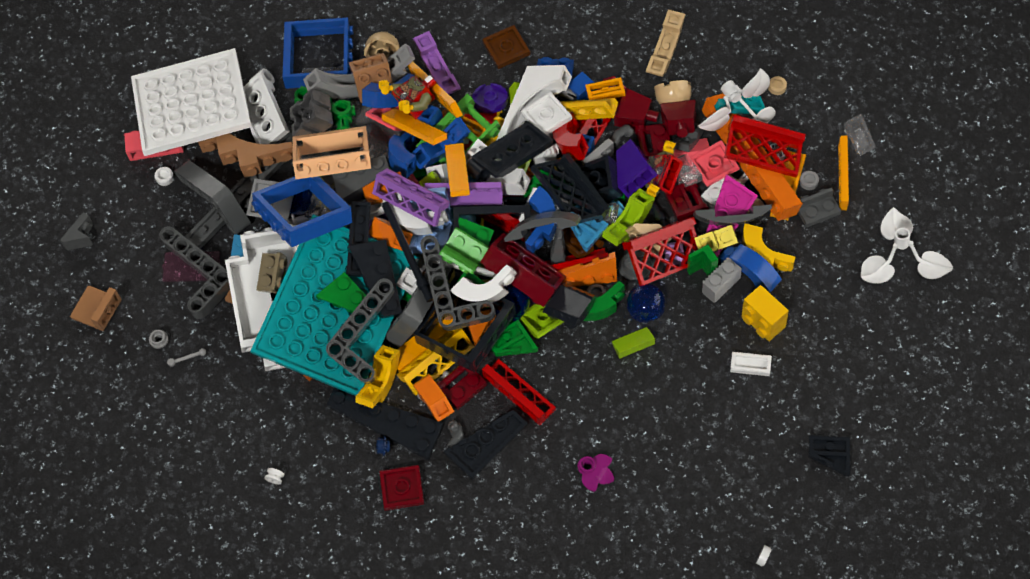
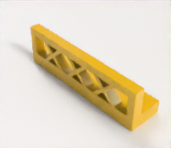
(592, 108)
(428, 357)

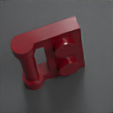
(658, 137)
(681, 203)
(464, 389)

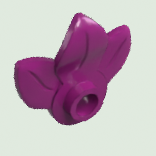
(598, 473)

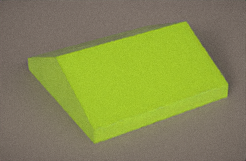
(538, 322)

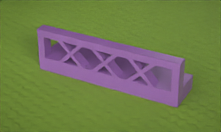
(408, 189)
(480, 194)

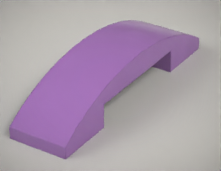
(434, 63)

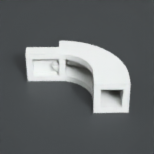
(413, 224)

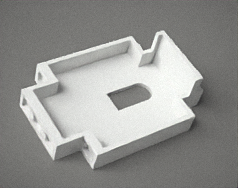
(243, 273)

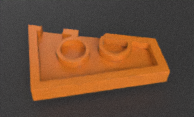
(593, 273)

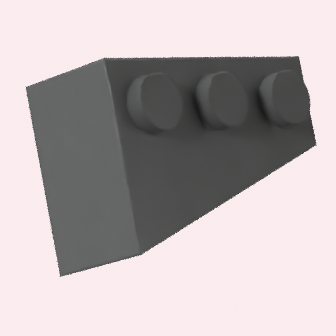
(350, 184)

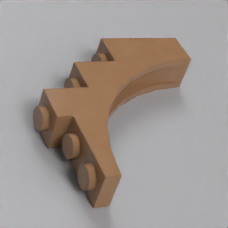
(250, 155)

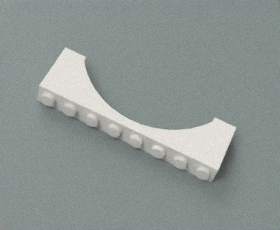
(535, 84)

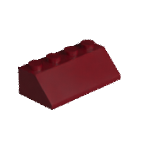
(533, 274)

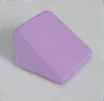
(677, 260)

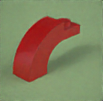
(569, 141)

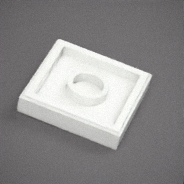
(546, 114)

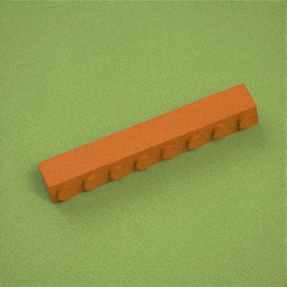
(769, 184)

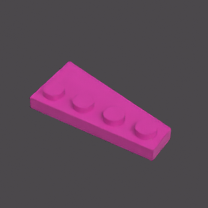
(732, 200)

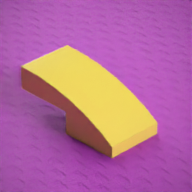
(717, 239)

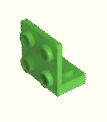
(463, 251)

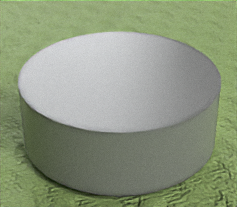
(809, 180)

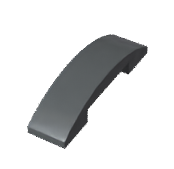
(708, 216)
(563, 220)

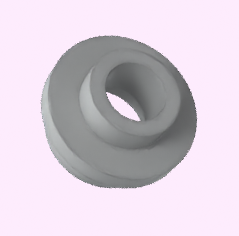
(158, 334)

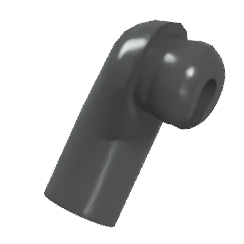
(620, 132)
(456, 433)

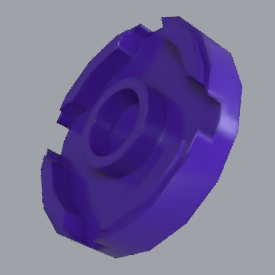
(490, 98)

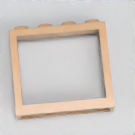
(328, 142)

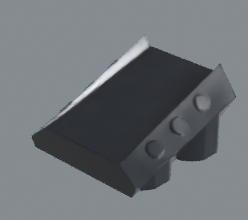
(569, 305)

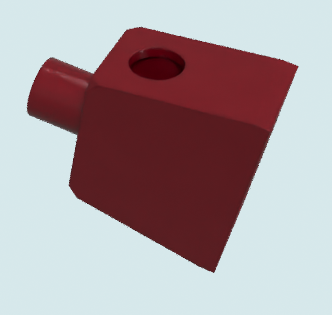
(634, 110)
(679, 117)

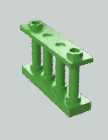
(466, 106)

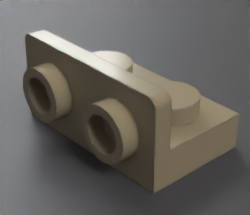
(271, 272)

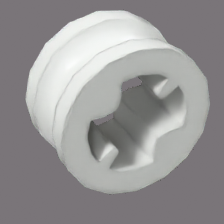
(274, 476)

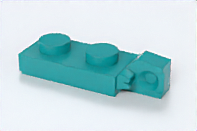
(755, 103)

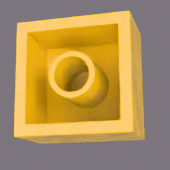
(764, 313)

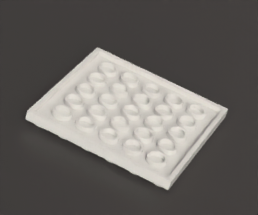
(190, 102)

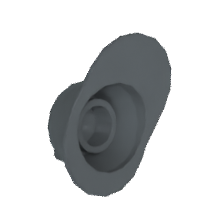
(626, 268)

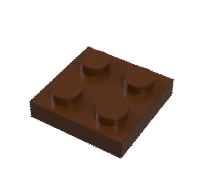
(506, 47)

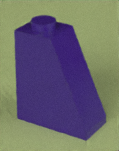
(632, 168)

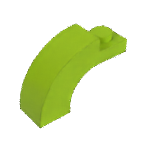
(634, 212)

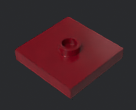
(401, 487)

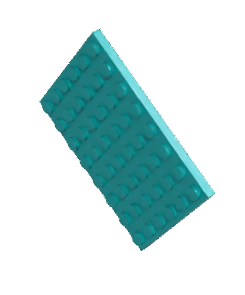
(302, 325)

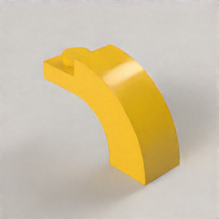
(753, 239)
(385, 366)

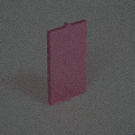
(177, 270)

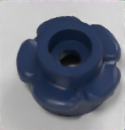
(382, 446)

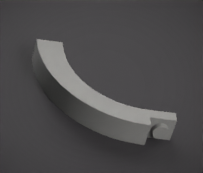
(343, 85)

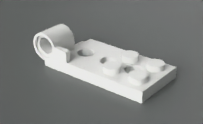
(263, 86)

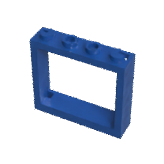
(313, 28)
(337, 218)

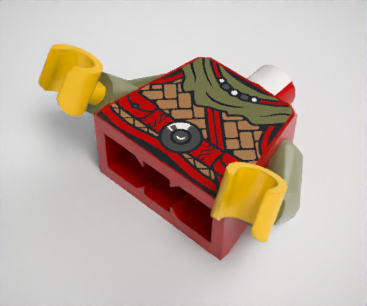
(411, 95)
(667, 168)

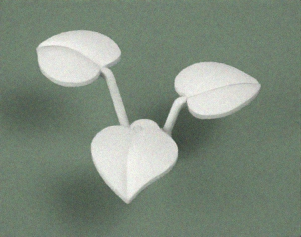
(732, 93)
(899, 227)

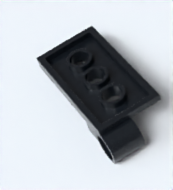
(484, 164)

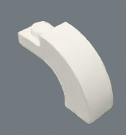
(490, 291)

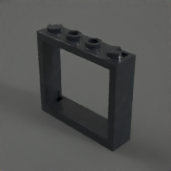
(489, 210)
(482, 348)

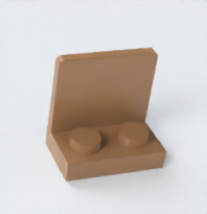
(370, 70)
(96, 307)

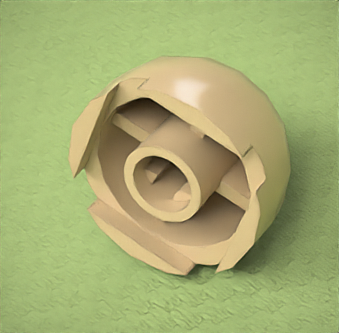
(381, 43)
(673, 92)

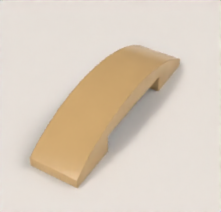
(666, 44)

